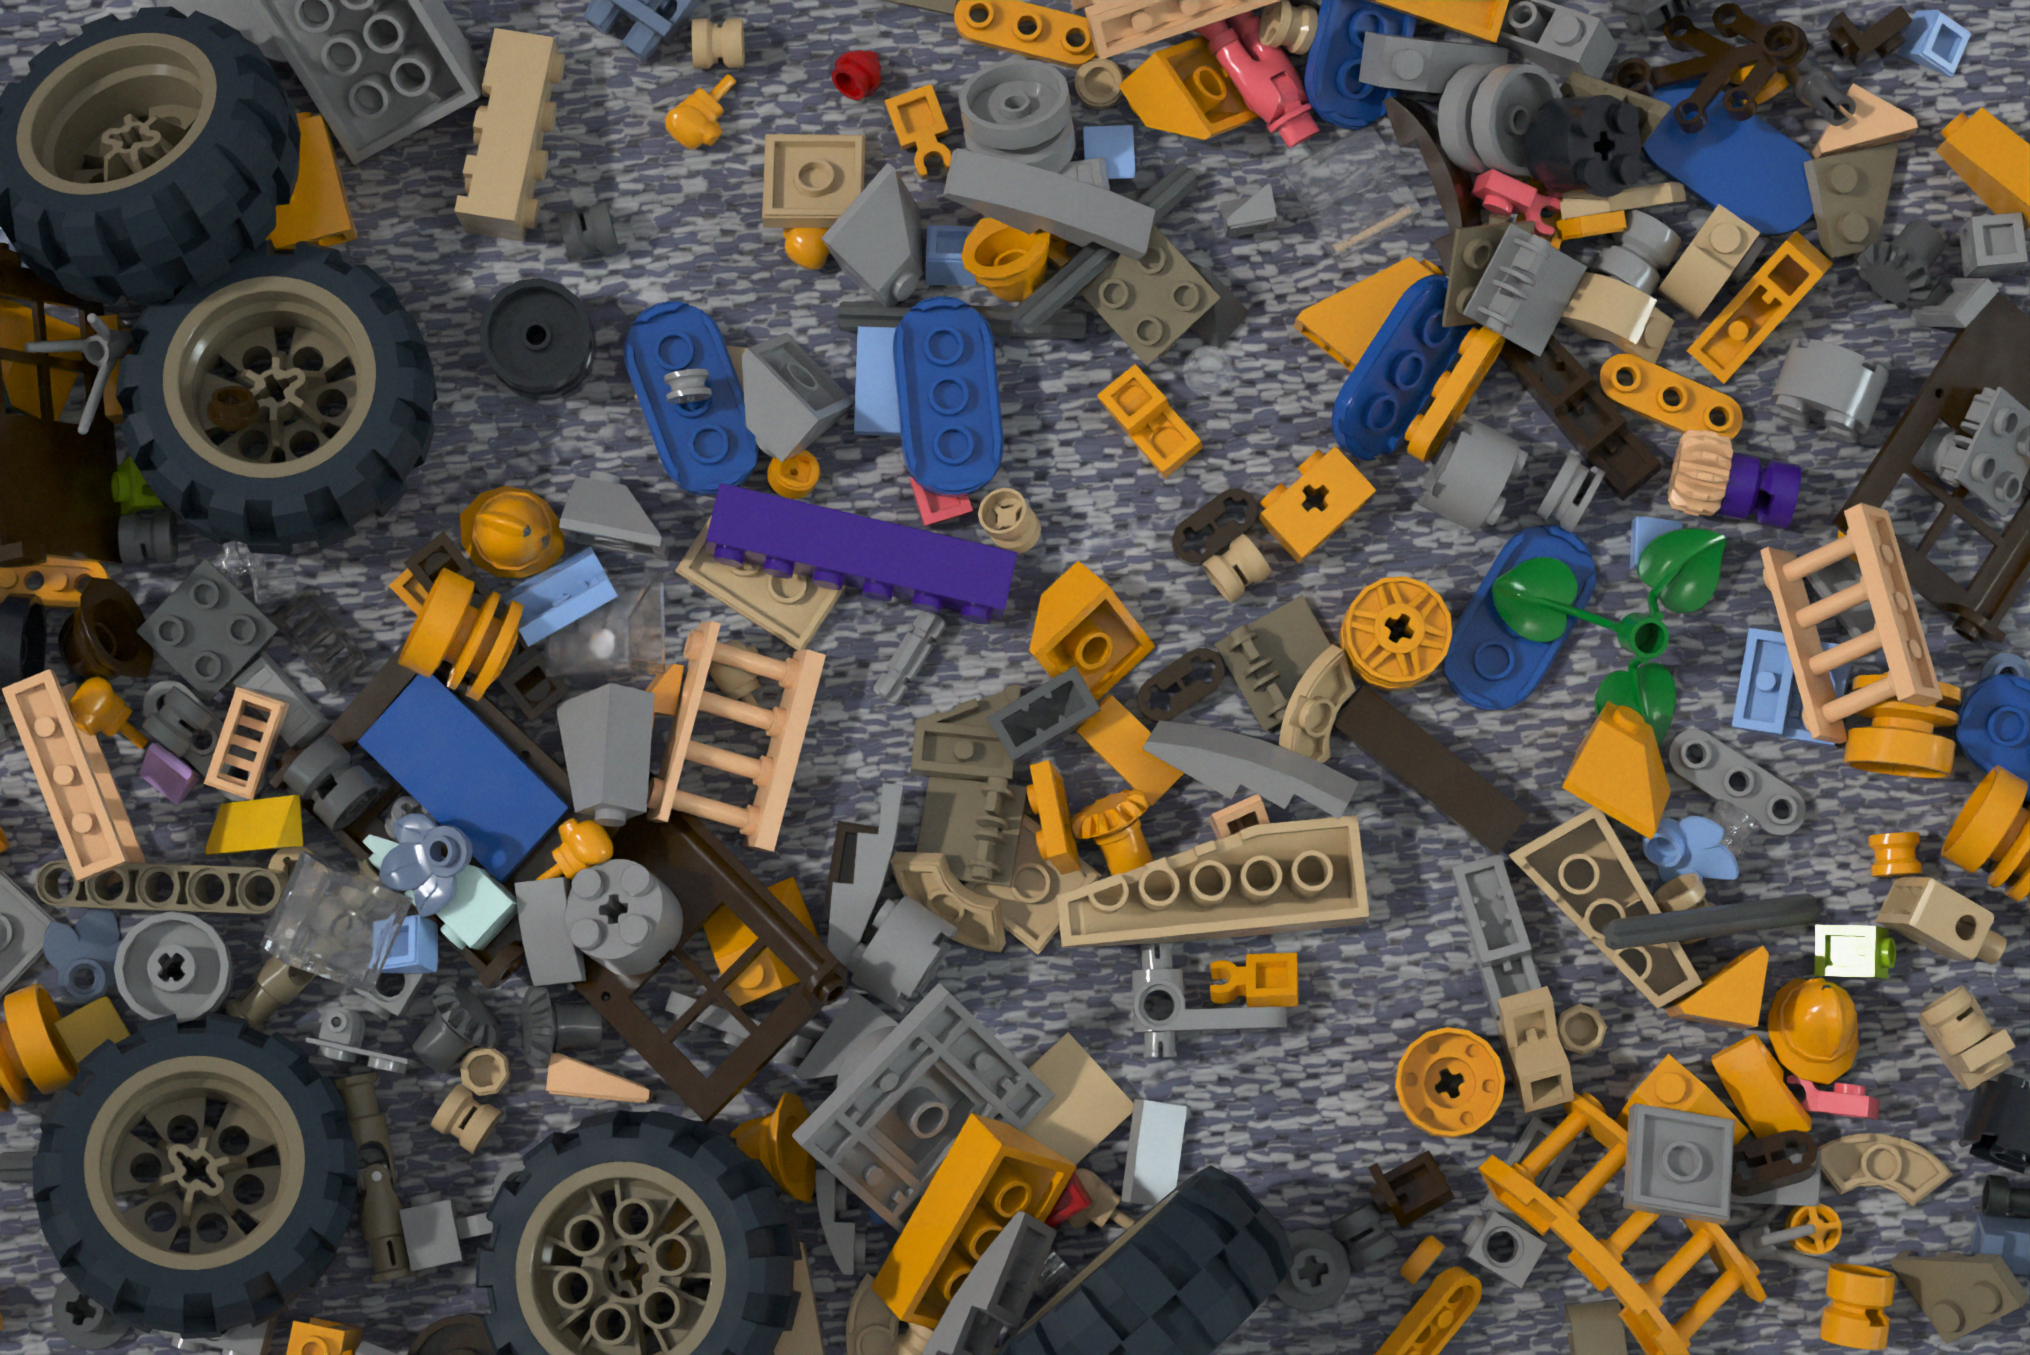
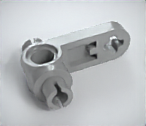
(1161, 977)

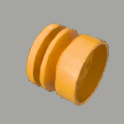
(461, 634)
(1365, 637)
(1903, 735)
(1996, 829)
(31, 1047)
(1460, 1054)

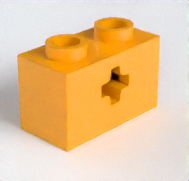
(1305, 531)

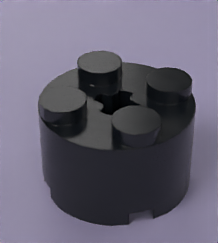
(1585, 147)
(2000, 1123)

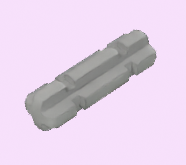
(909, 656)

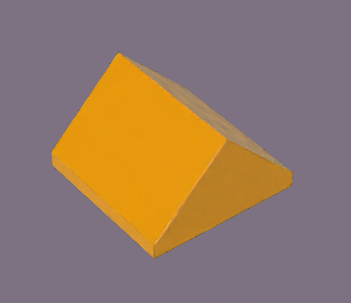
(1729, 995)

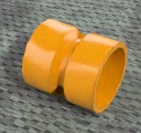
(1857, 1306)

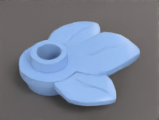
(1690, 849)

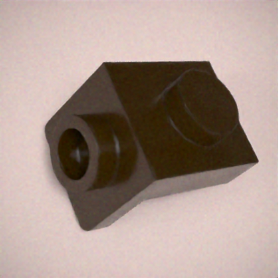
(1880, 38)
(1410, 1189)

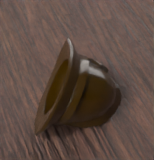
(103, 636)

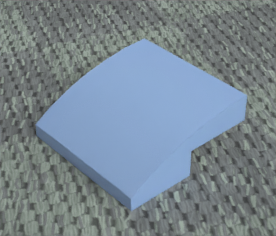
(875, 383)
(561, 595)
(1768, 690)

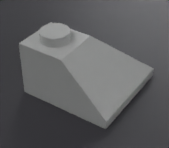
(880, 239)
(788, 397)
(609, 518)

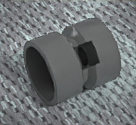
(319, 770)

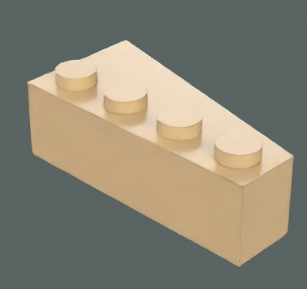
(511, 136)
(1595, 882)

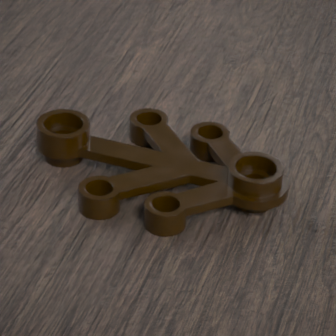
(1718, 63)

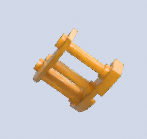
(1601, 1259)

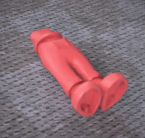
(1262, 76)

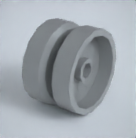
(1019, 114)
(1488, 115)
(167, 940)

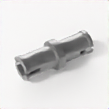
(1816, 88)

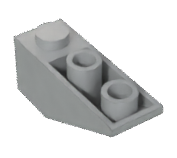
(1557, 38)

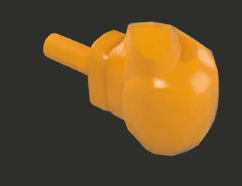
(696, 116)
(806, 247)
(101, 709)
(581, 848)

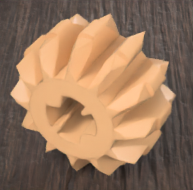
(1700, 472)

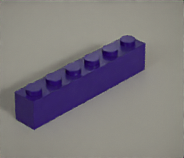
(860, 553)

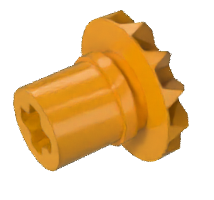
(1116, 829)

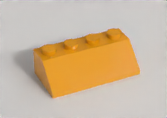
(968, 1203)

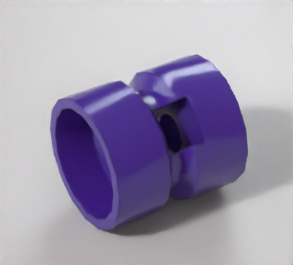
(1771, 507)

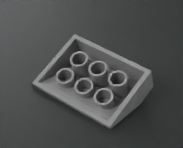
(375, 65)

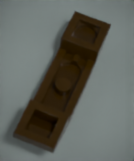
(1419, 129)
(526, 668)

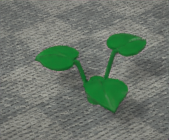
(1679, 567)

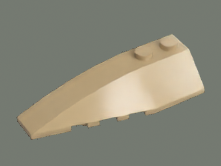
(1236, 886)

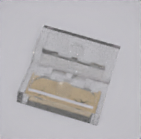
(1353, 193)

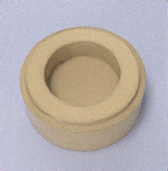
(1098, 84)

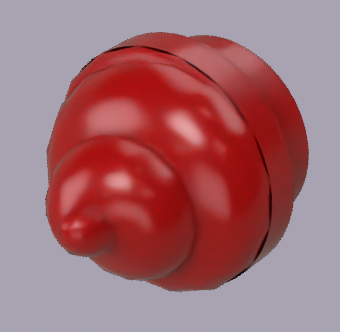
(857, 74)

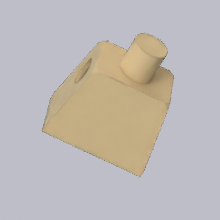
(1941, 920)

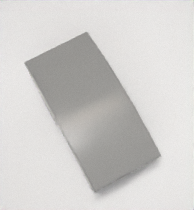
(545, 938)
(843, 1241)

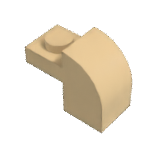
(1707, 262)
(1617, 314)
(1534, 1049)
(1978, 1061)

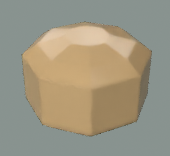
(1580, 1029)
(485, 1071)

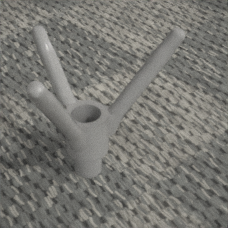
(100, 350)
(1761, 1241)

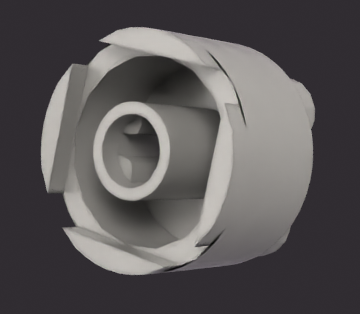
(1828, 388)
(1472, 474)
(623, 916)
(901, 953)

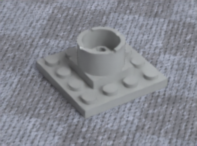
(908, 1099)

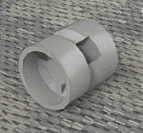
(1638, 252)

